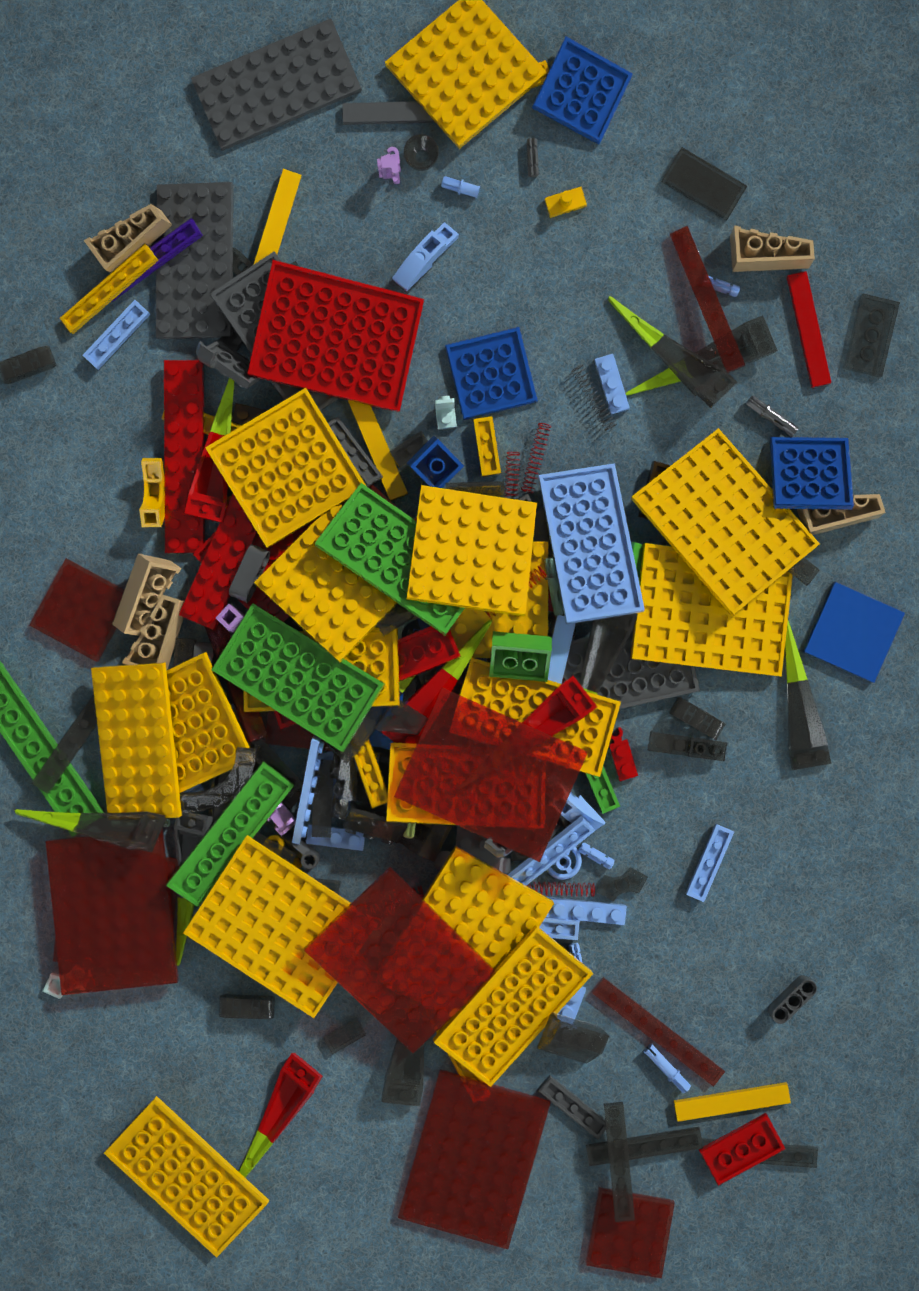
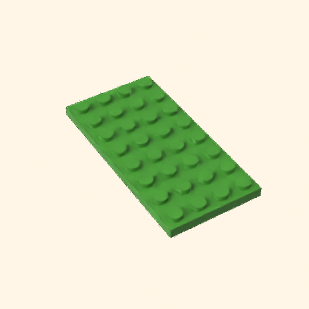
(378, 546)
(298, 677)

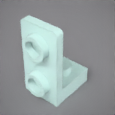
(445, 413)

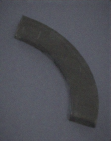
(225, 790)

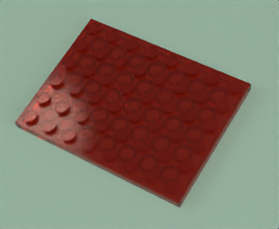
(491, 774)
(110, 915)
(400, 960)
(474, 1159)

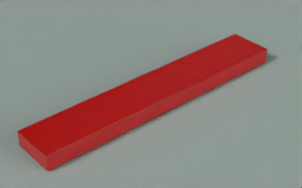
(808, 329)

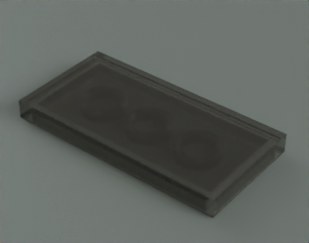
(704, 183)
(871, 335)

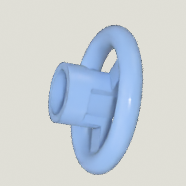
(570, 872)

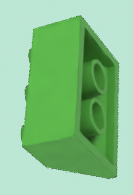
(520, 656)

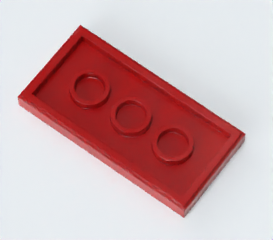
(742, 1149)

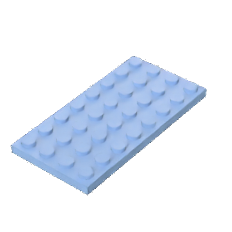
(591, 544)

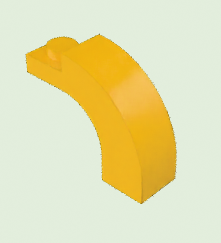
(153, 506)

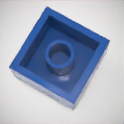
(435, 463)

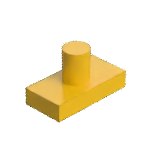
(565, 202)

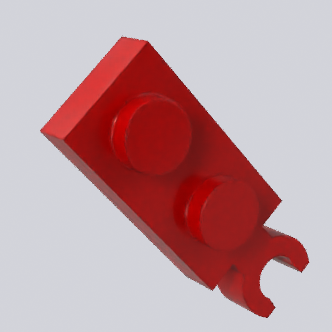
(622, 757)

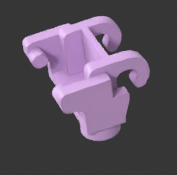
(390, 165)
(283, 819)

